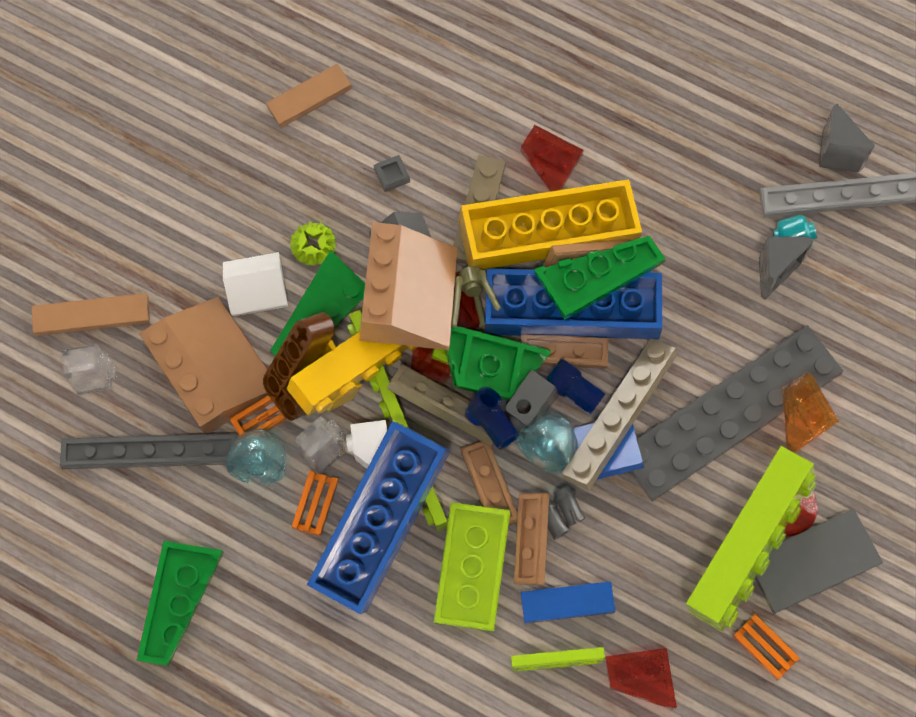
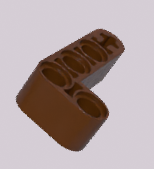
(299, 350)

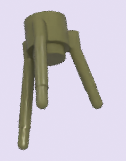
(472, 281)

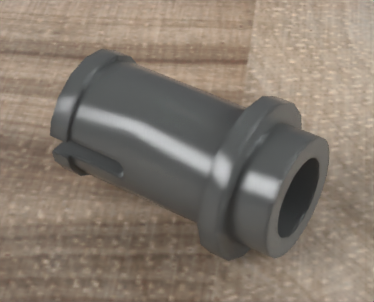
(567, 504)
(555, 522)

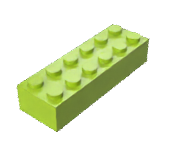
(751, 539)

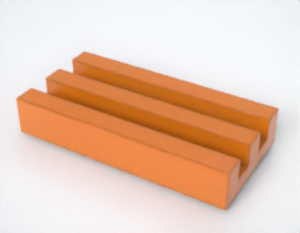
(269, 425)
(322, 480)
(793, 658)

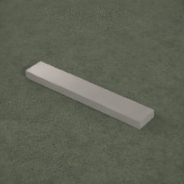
(838, 195)

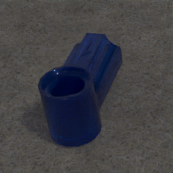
(574, 386)
(486, 412)

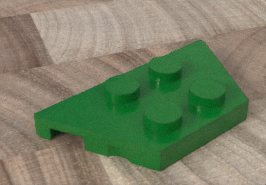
(490, 361)

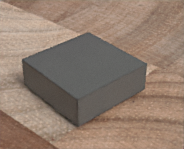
(392, 173)

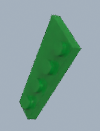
(590, 278)
(332, 291)
(176, 593)

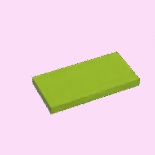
(472, 566)

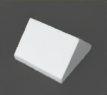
(254, 284)

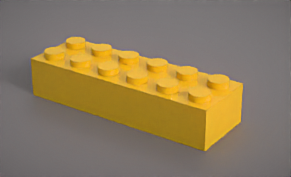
(528, 225)

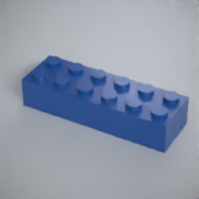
(528, 309)
(378, 518)

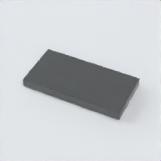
(817, 561)

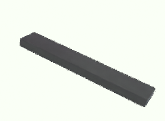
(145, 451)

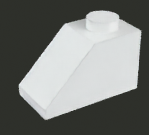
(365, 440)

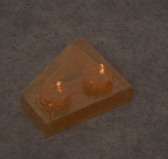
(805, 412)

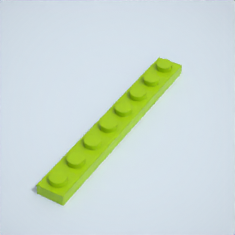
(390, 408)

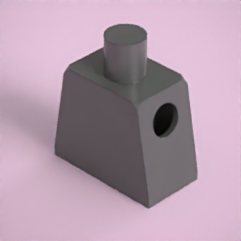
(535, 393)

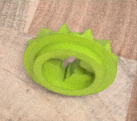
(312, 255)

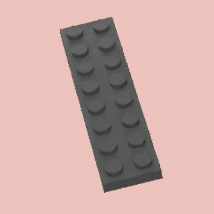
(729, 412)

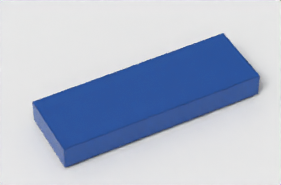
(567, 602)

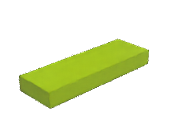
(557, 659)

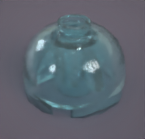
(549, 441)
(257, 456)

